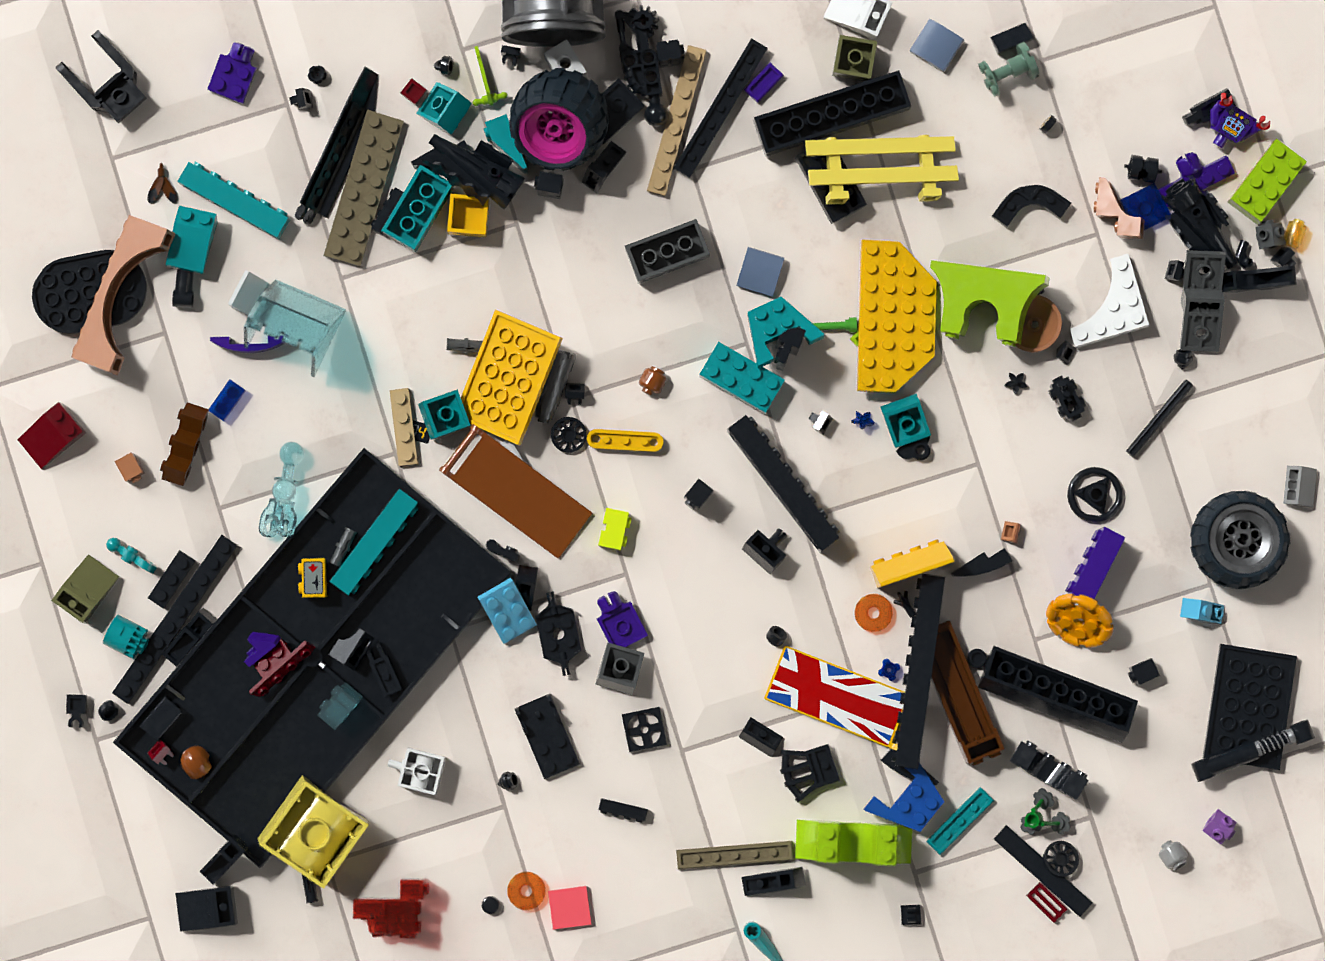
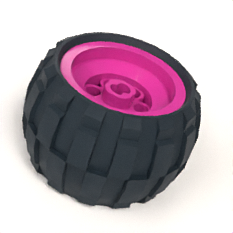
(572, 129)

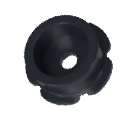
(317, 79)

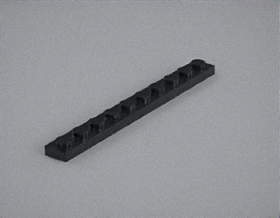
(175, 619)

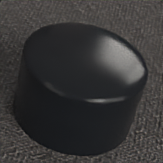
(490, 905)

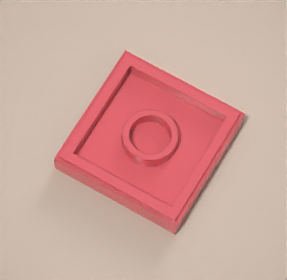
(569, 907)

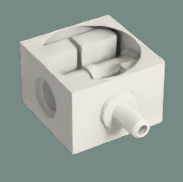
(563, 54)
(420, 770)

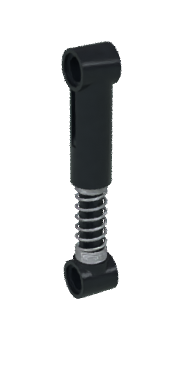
(1250, 751)

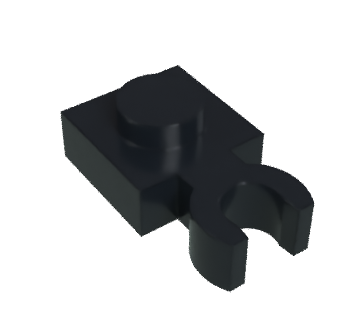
(76, 706)

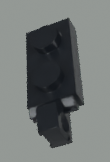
(1201, 111)

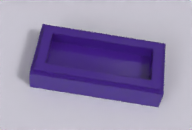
(763, 82)

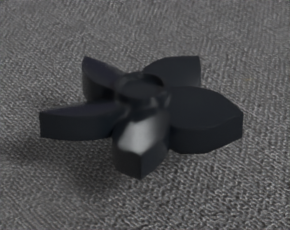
(1016, 382)

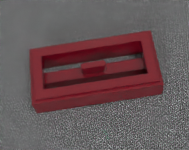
(1058, 913)

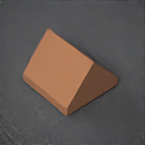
(1011, 532)

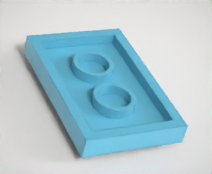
(507, 610)

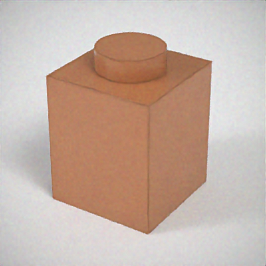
(130, 468)

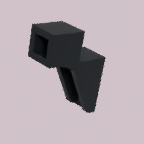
(1259, 279)
(224, 859)

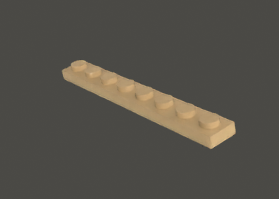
(676, 120)

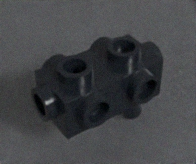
(1064, 392)

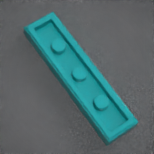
(959, 821)

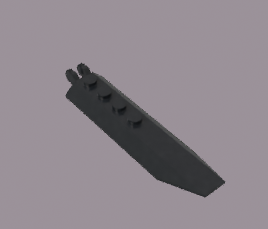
(339, 150)

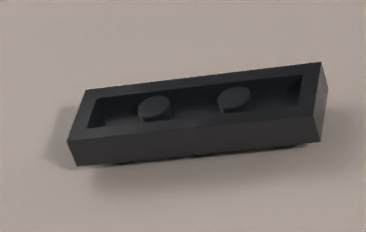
(171, 579)

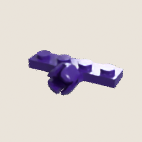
(1204, 175)

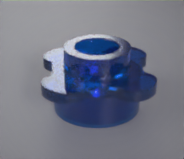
(894, 668)

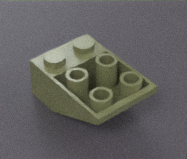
(85, 589)

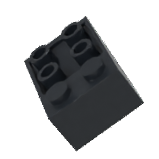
(206, 908)

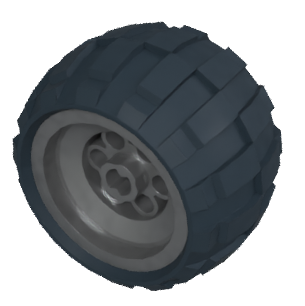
(1210, 534)

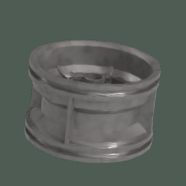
(552, 22)

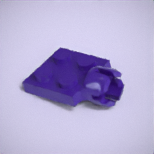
(233, 73)
(619, 621)

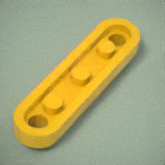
(625, 440)

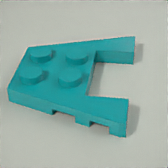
(770, 321)

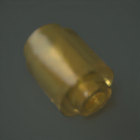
(1295, 233)

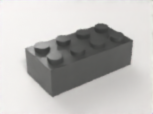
(667, 251)

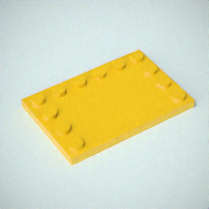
(509, 376)

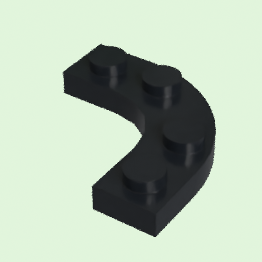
(1030, 195)

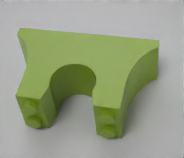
(972, 285)
(853, 842)

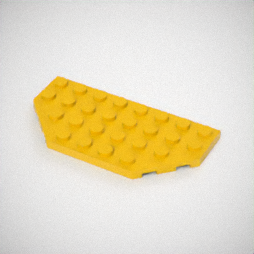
(894, 317)

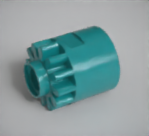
(126, 637)

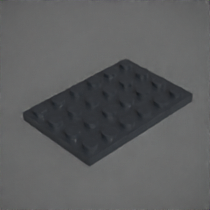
(1249, 701)

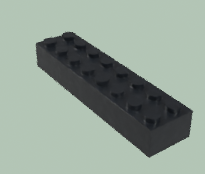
(832, 113)
(782, 483)
(1058, 694)

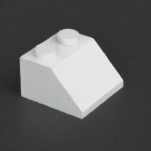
(247, 292)

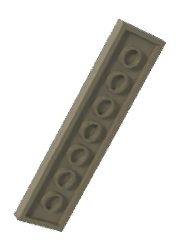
(363, 188)

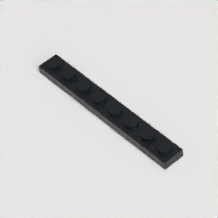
(720, 108)

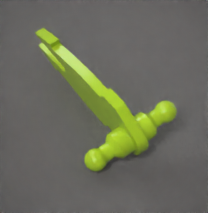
(489, 98)

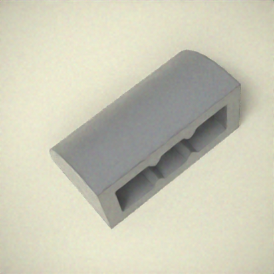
(1300, 486)

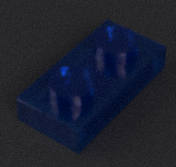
(226, 400)

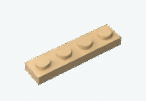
(403, 427)

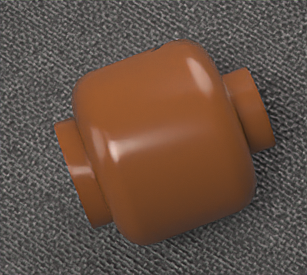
(652, 380)

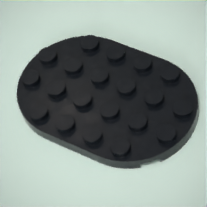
(68, 288)

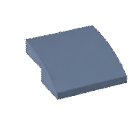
(937, 45)
(760, 271)

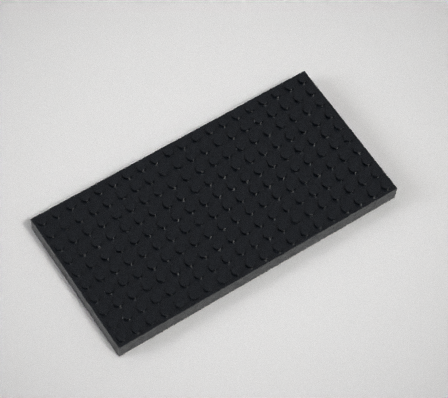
(263, 745)

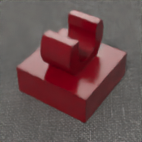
(159, 751)

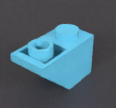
(1202, 610)

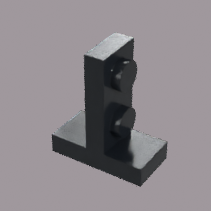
(603, 166)

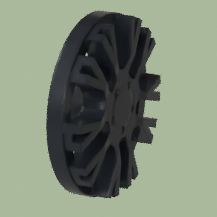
(568, 434)
(1060, 858)

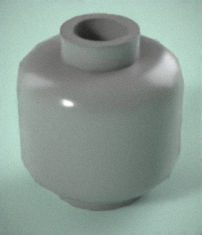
(1173, 855)

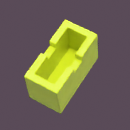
(614, 536)

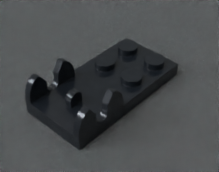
(547, 736)

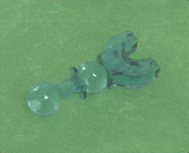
(281, 508)

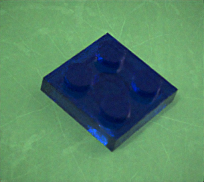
(1147, 205)

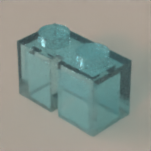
(338, 708)

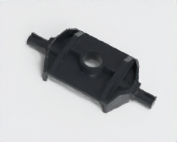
(555, 617)

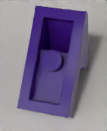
(262, 644)

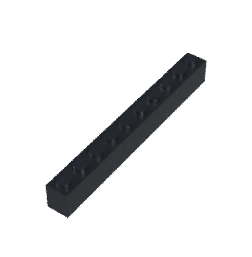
(919, 671)

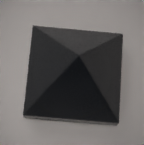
(1065, 352)

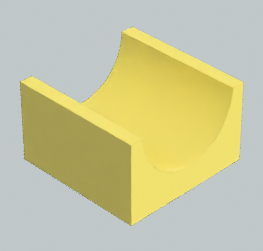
(312, 832)

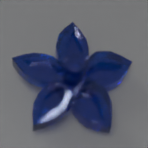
(864, 420)

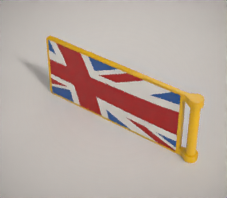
(836, 696)

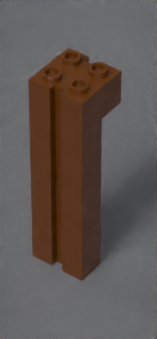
(962, 700)

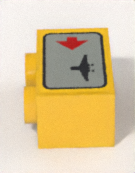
(313, 578)

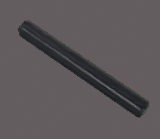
(1159, 418)

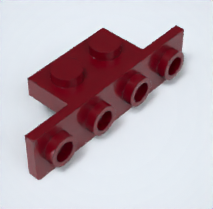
(277, 664)

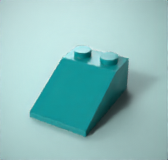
(499, 133)
(192, 239)

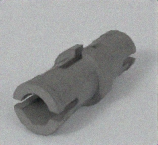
(463, 345)
(343, 547)

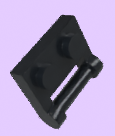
(508, 552)

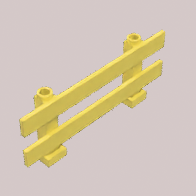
(926, 173)

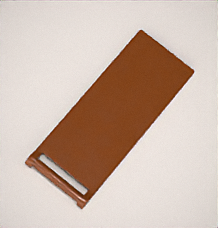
(517, 492)

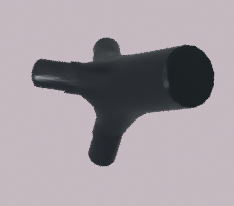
(904, 602)

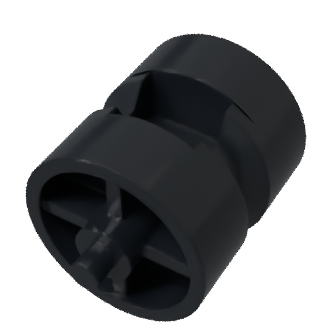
(1142, 168)

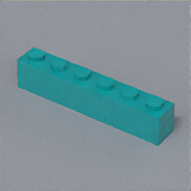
(233, 200)
(374, 541)

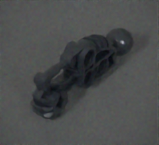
(635, 75)

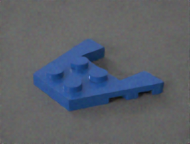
(914, 805)

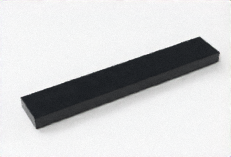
(1034, 864)

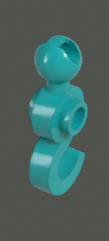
(130, 555)

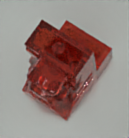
(394, 914)

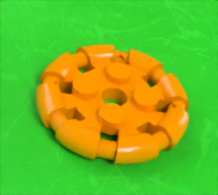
(1065, 614)

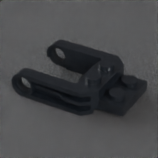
(119, 94)

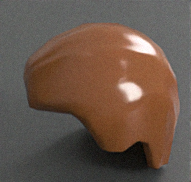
(195, 762)

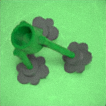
(1034, 819)

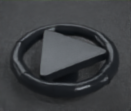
(1095, 494)

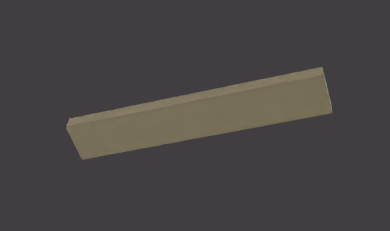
(734, 854)

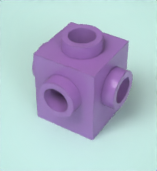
(1220, 827)

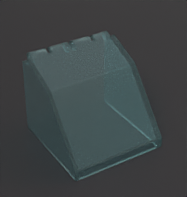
(297, 317)

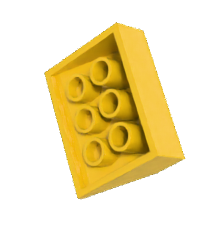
(911, 564)

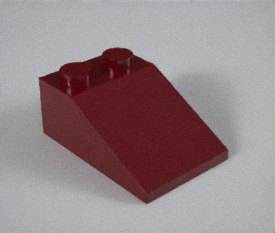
(51, 435)

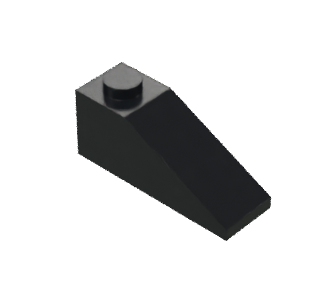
(773, 881)

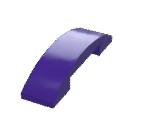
(226, 343)

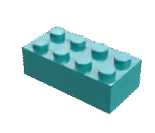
(417, 208)
(741, 378)

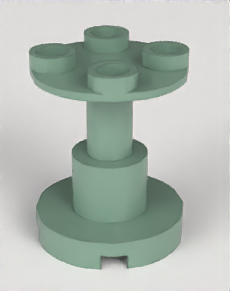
(1015, 66)

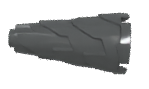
(554, 386)

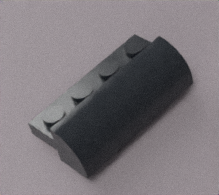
(833, 211)
(788, 343)

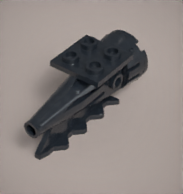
(477, 172)
(1197, 219)

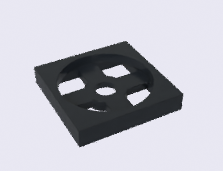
(645, 736)

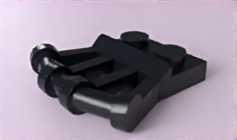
(821, 768)

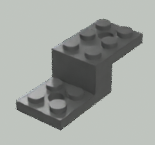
(1202, 300)

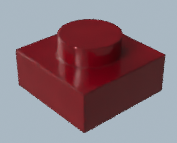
(413, 91)

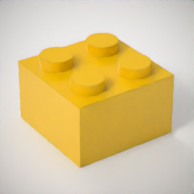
(467, 216)

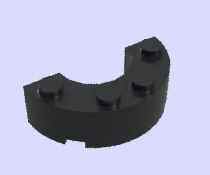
(1048, 771)

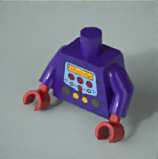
(1233, 122)

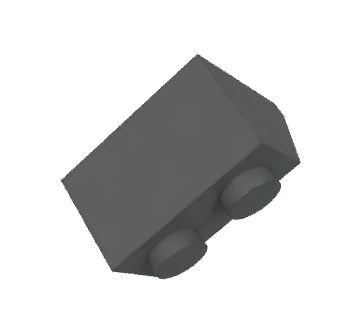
(619, 668)

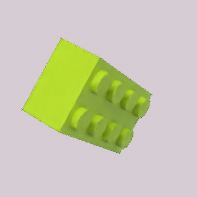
(1267, 181)

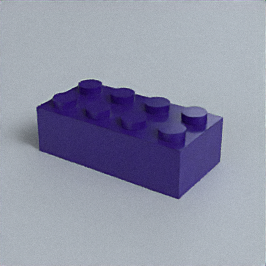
(1096, 563)

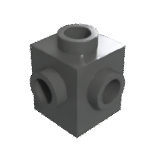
(1270, 235)

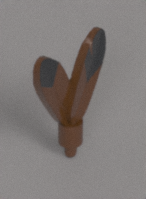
(159, 184)

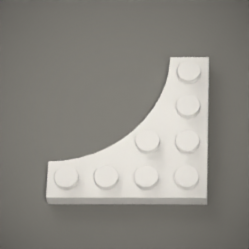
(1120, 312)

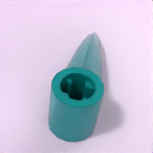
(762, 942)

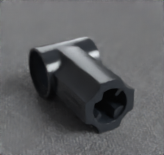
(183, 294)

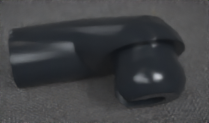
(1241, 255)

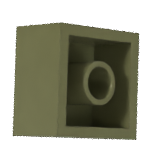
(854, 58)

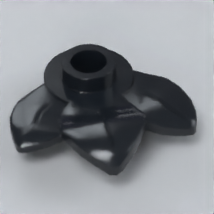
(910, 450)

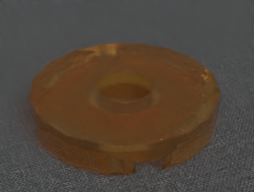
(873, 624)
(526, 902)

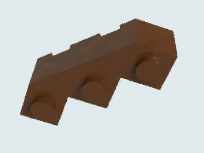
(184, 444)

